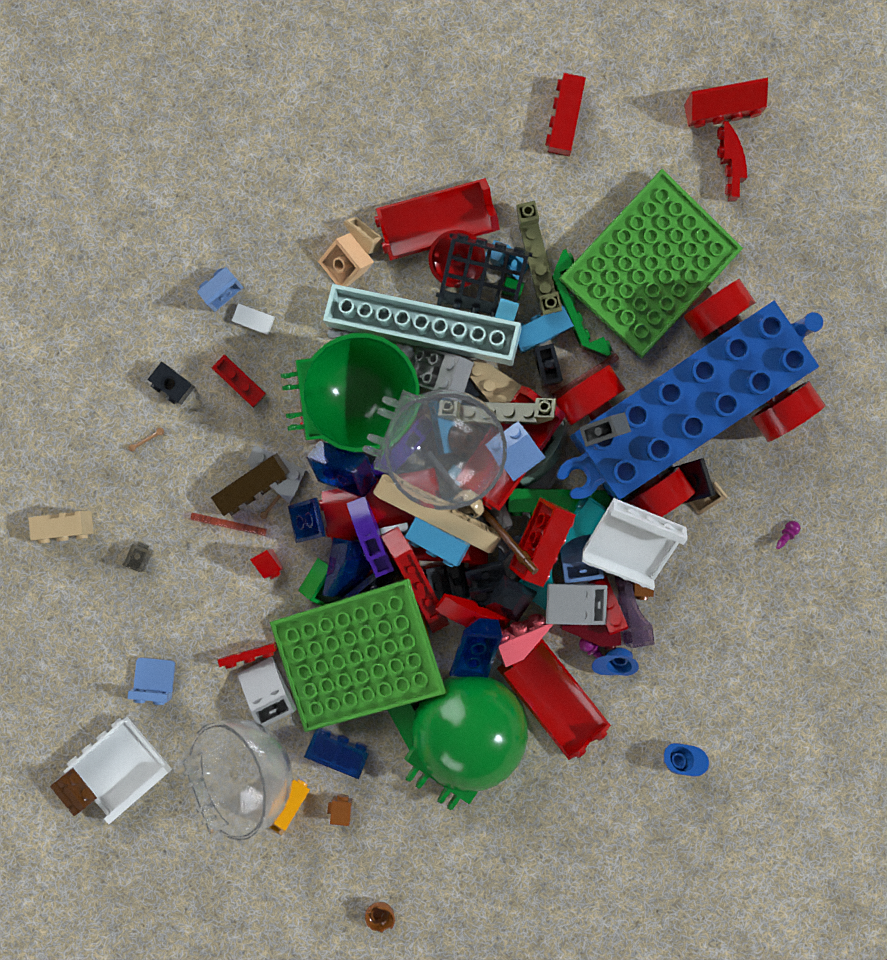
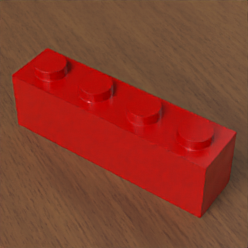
(566, 114)

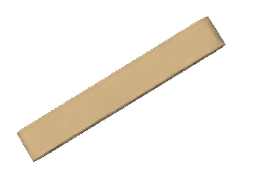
(450, 521)

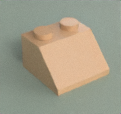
(345, 260)

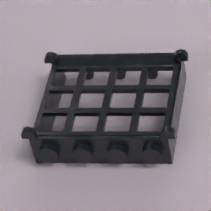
(476, 304)

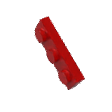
(238, 381)
(614, 617)
(248, 655)

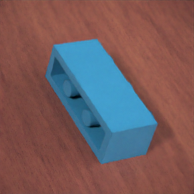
(543, 329)
(437, 542)

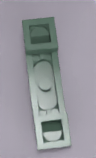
(552, 455)

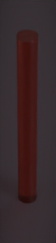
(610, 360)
(228, 524)

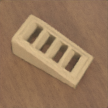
(365, 236)

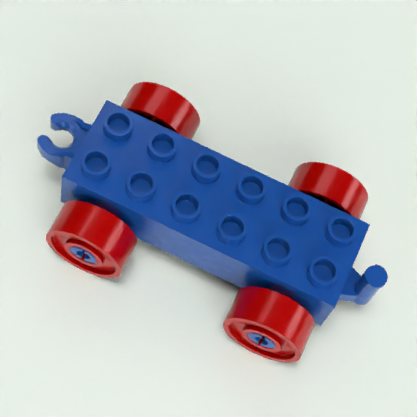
(695, 400)

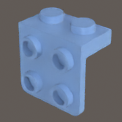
(153, 681)

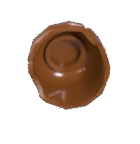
(374, 919)

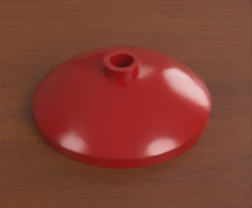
(438, 257)

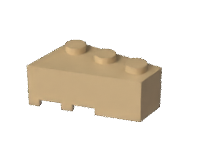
(493, 383)
(61, 526)

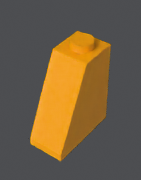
(297, 796)

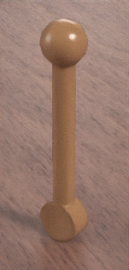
(160, 431)
(264, 514)

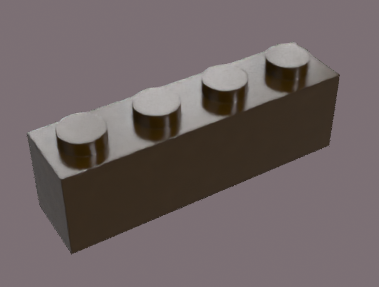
(250, 484)

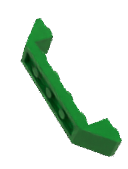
(600, 346)

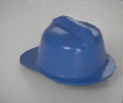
(616, 662)
(686, 759)

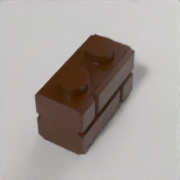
(73, 792)

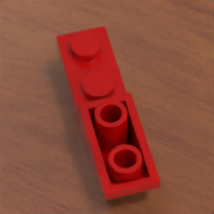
(731, 153)
(466, 611)

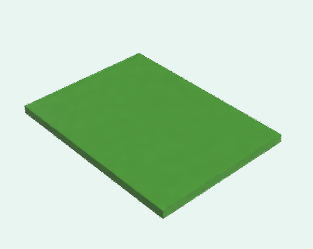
(650, 263)
(357, 656)

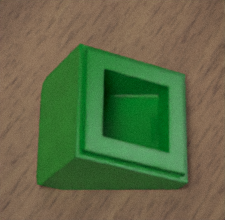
(512, 283)

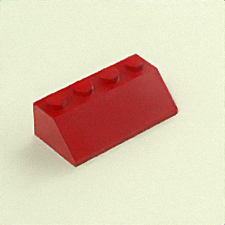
(726, 102)
(543, 540)

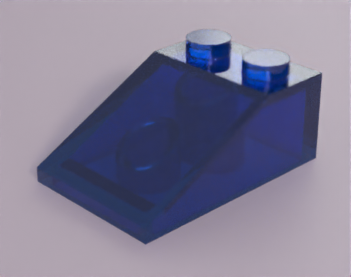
(306, 520)
(345, 568)

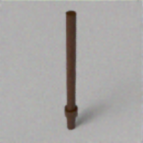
(522, 556)

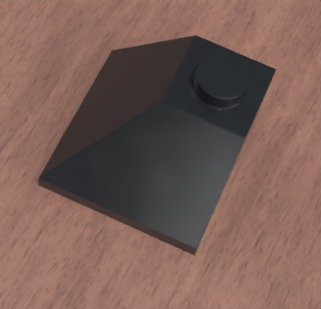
(510, 598)

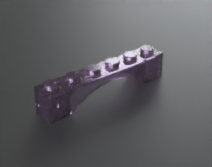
(639, 628)

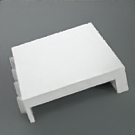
(632, 543)
(119, 767)

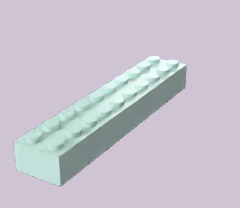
(423, 324)

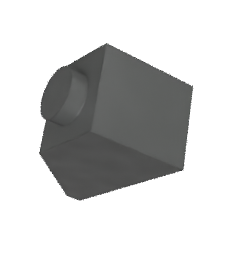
(605, 429)

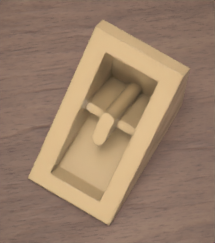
(705, 504)

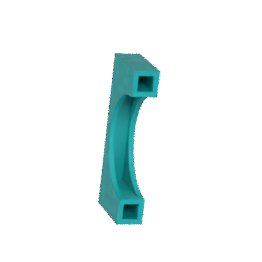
(586, 520)

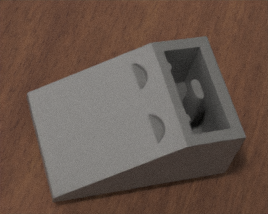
(441, 370)
(576, 604)
(266, 692)

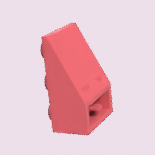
(521, 639)

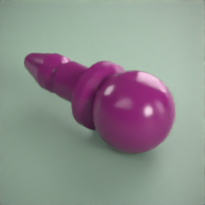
(791, 529)
(590, 648)

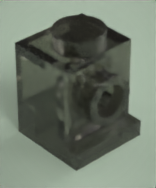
(145, 554)

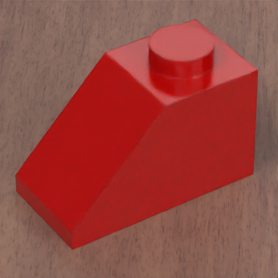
(267, 564)

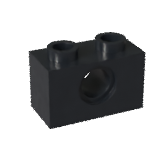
(547, 365)
(159, 381)

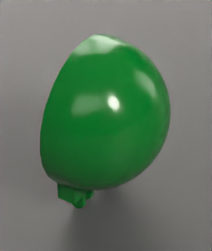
(346, 386)
(467, 737)

